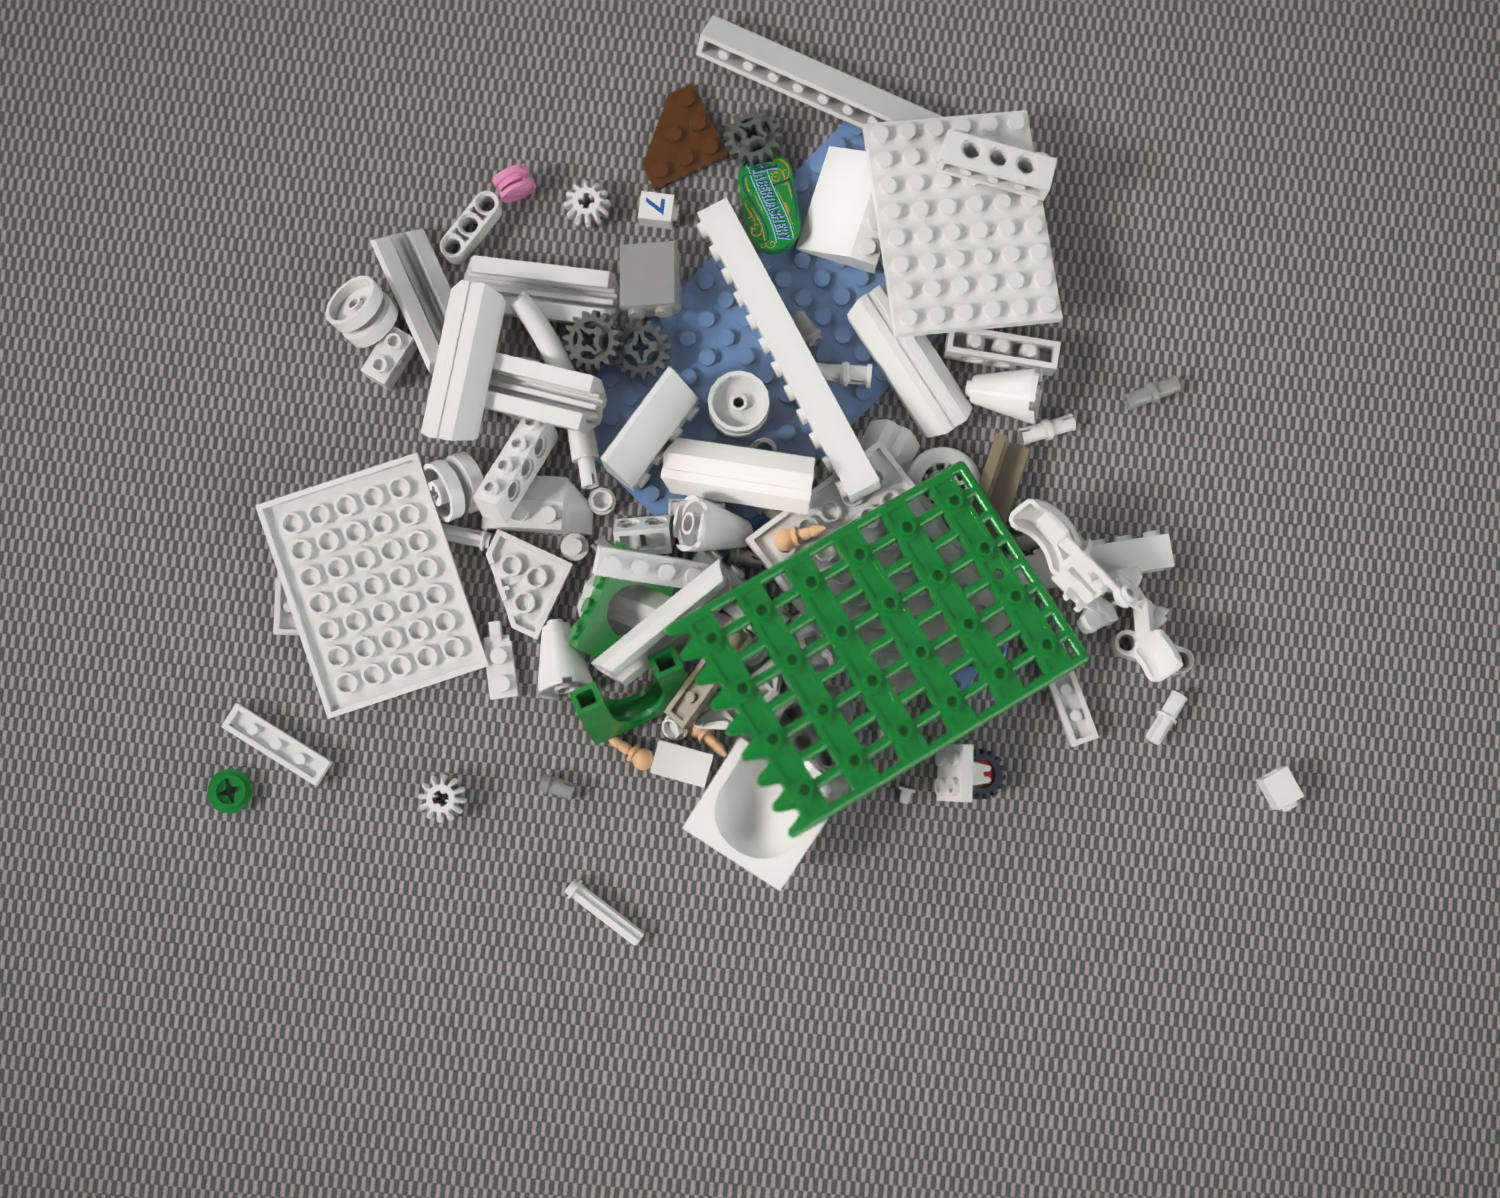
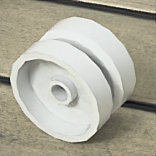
(362, 311)
(738, 388)
(453, 485)

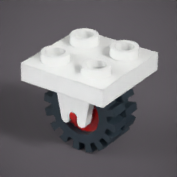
(967, 773)

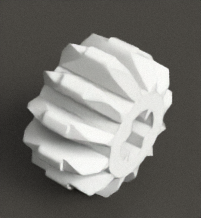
(596, 207)
(440, 808)

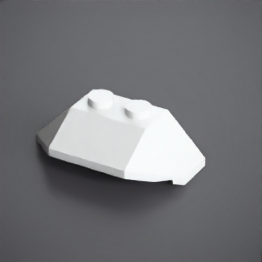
(548, 507)
(721, 719)

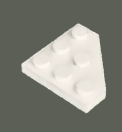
(526, 581)

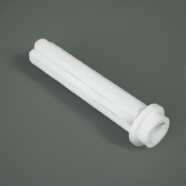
(468, 536)
(604, 912)

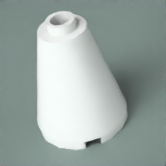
(1008, 392)
(708, 527)
(560, 664)

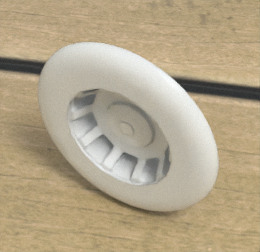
(936, 457)

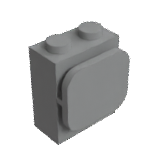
(650, 280)

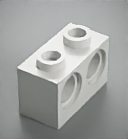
(389, 358)
(646, 533)

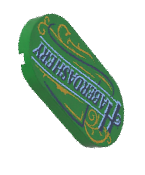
(770, 205)

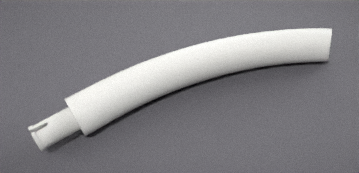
(582, 445)

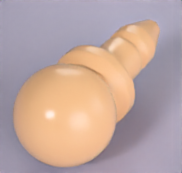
(786, 539)
(706, 736)
(641, 757)

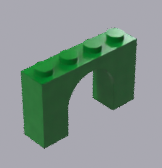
(593, 631)
(611, 717)

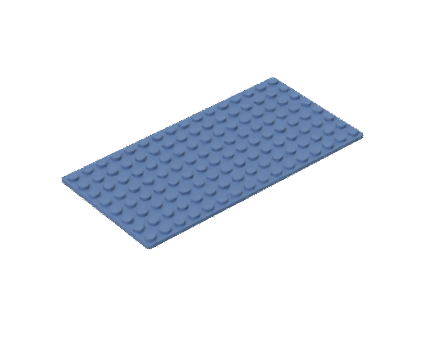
(716, 339)

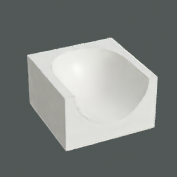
(740, 822)

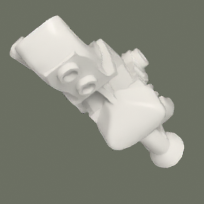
(1095, 589)

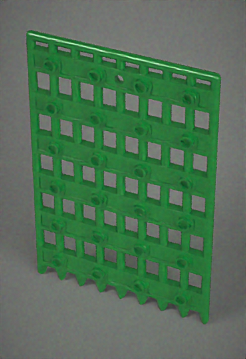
(757, 717)

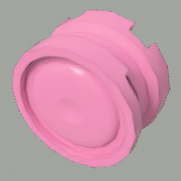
(514, 183)

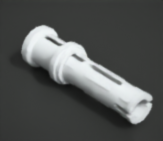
(847, 373)

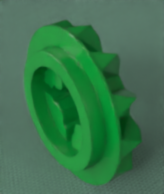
(219, 784)

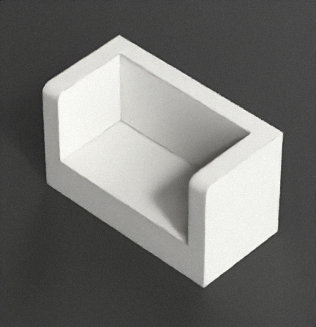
(681, 763)

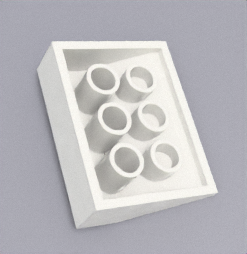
(842, 213)
(651, 431)

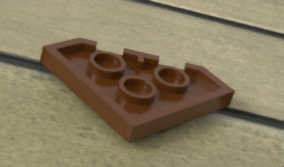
(682, 140)

